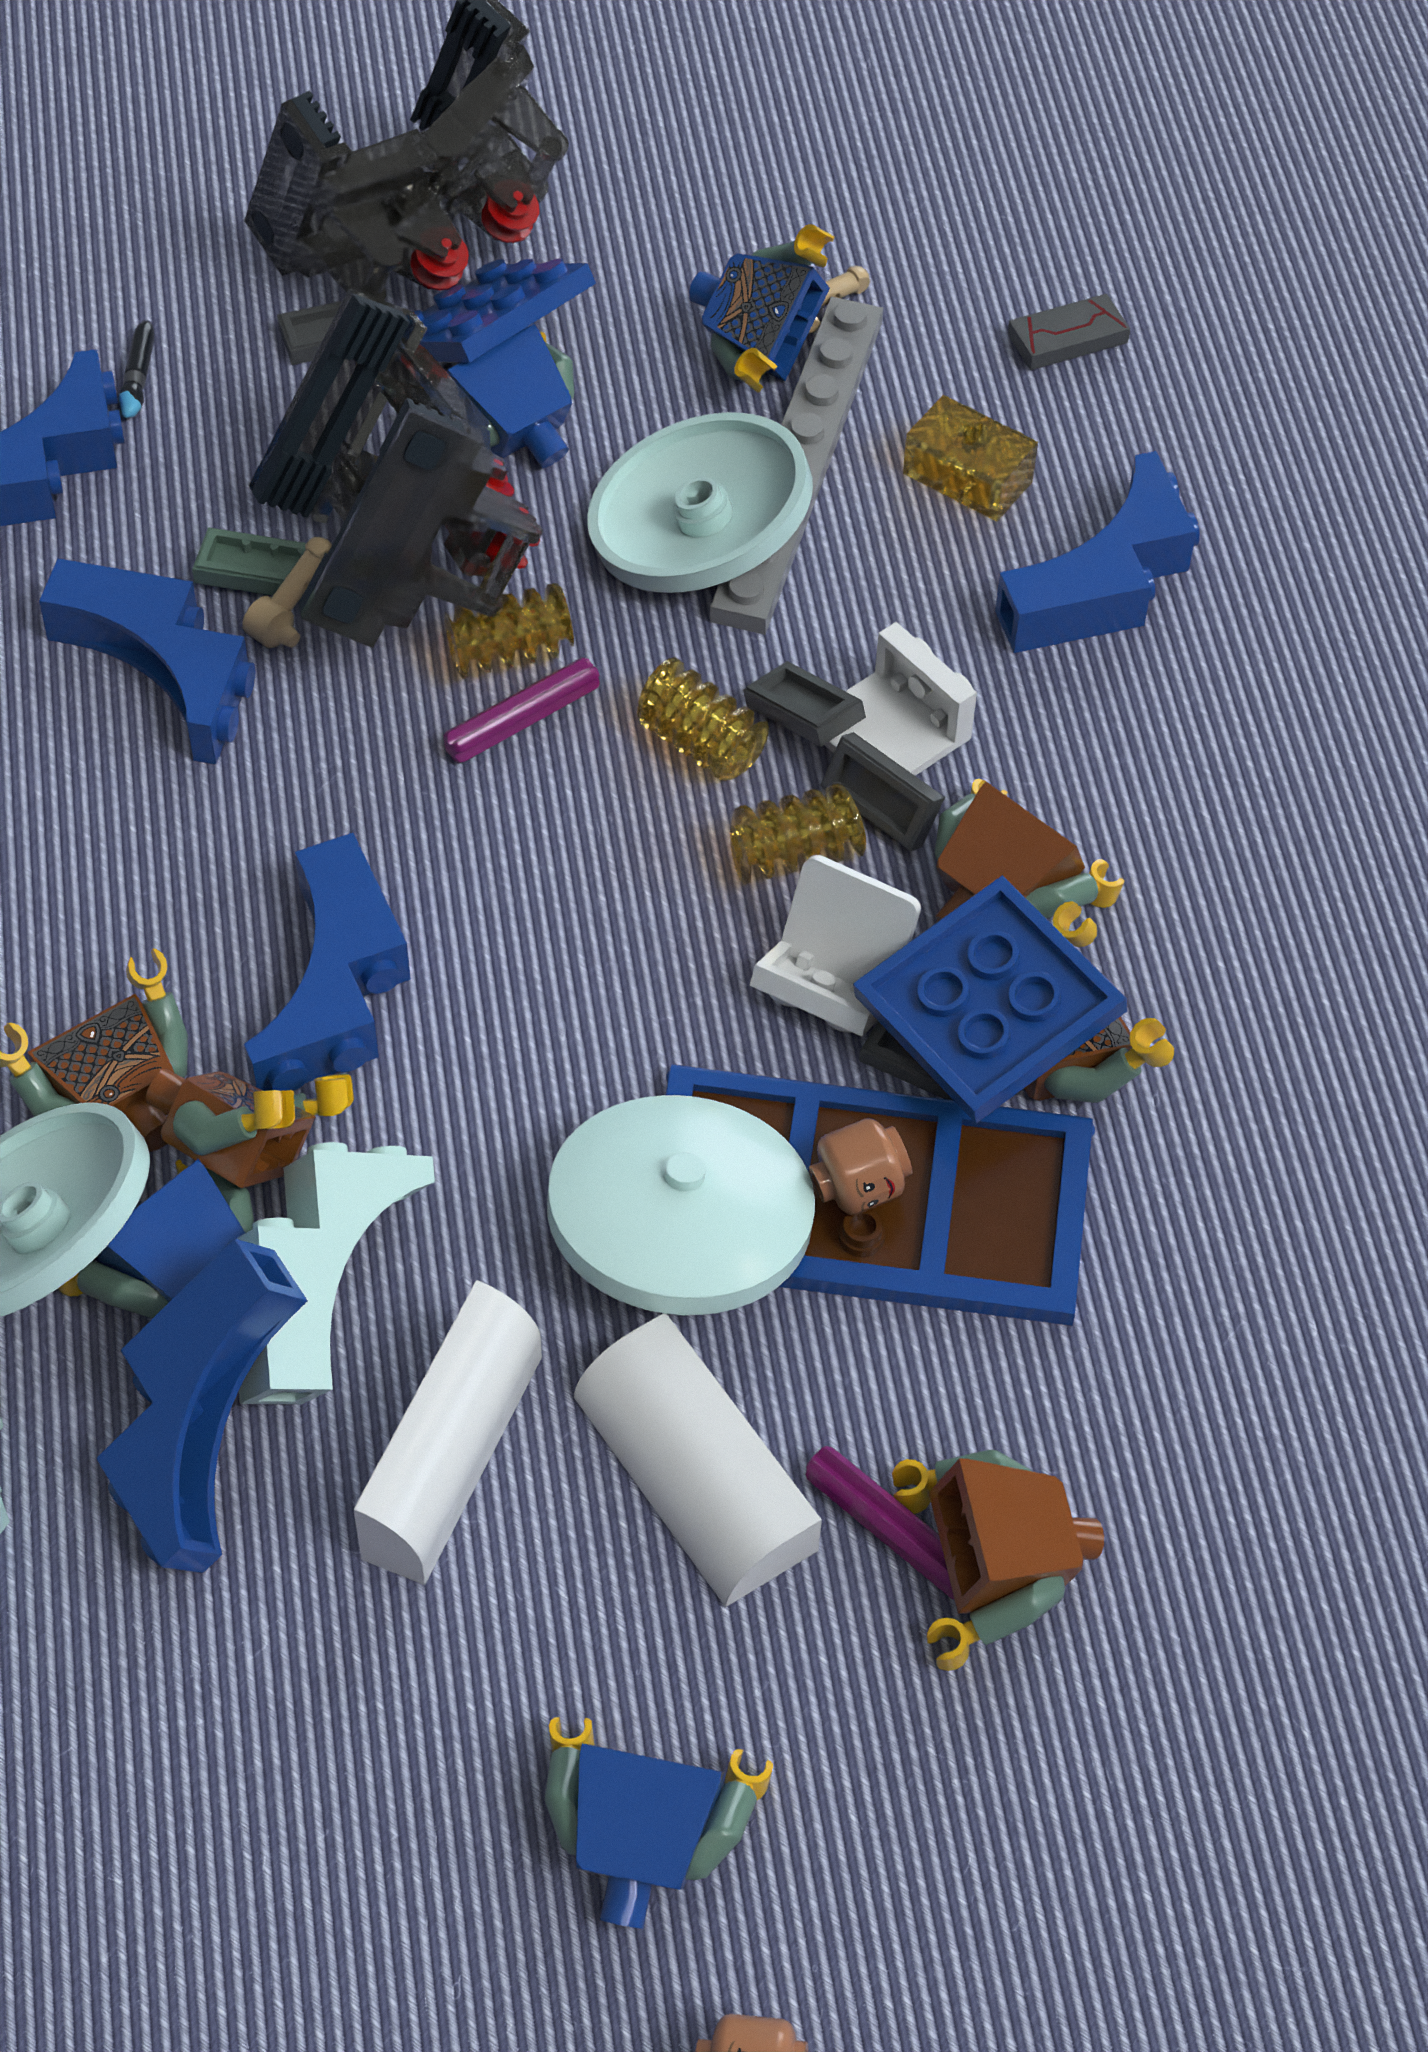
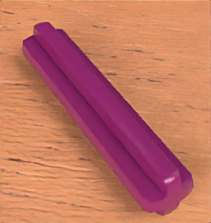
(521, 710)
(880, 1514)

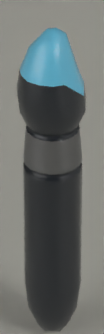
(131, 393)

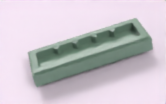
(245, 561)

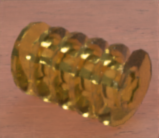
(512, 629)
(701, 720)
(795, 829)

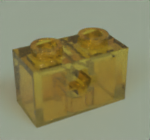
(970, 457)

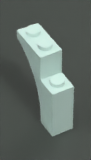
(329, 1207)

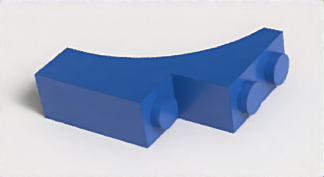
(59, 438)
(1109, 577)
(161, 633)
(353, 955)
(191, 1370)

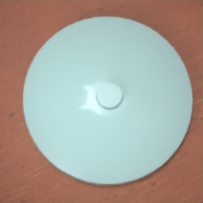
(700, 502)
(64, 1195)
(680, 1205)

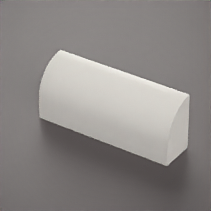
(447, 1434)
(697, 1460)

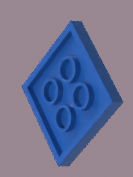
(498, 305)
(990, 998)

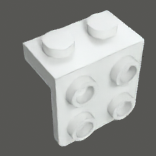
(912, 703)
(833, 937)

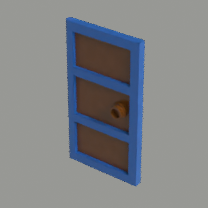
(981, 1220)

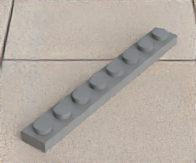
(816, 420)

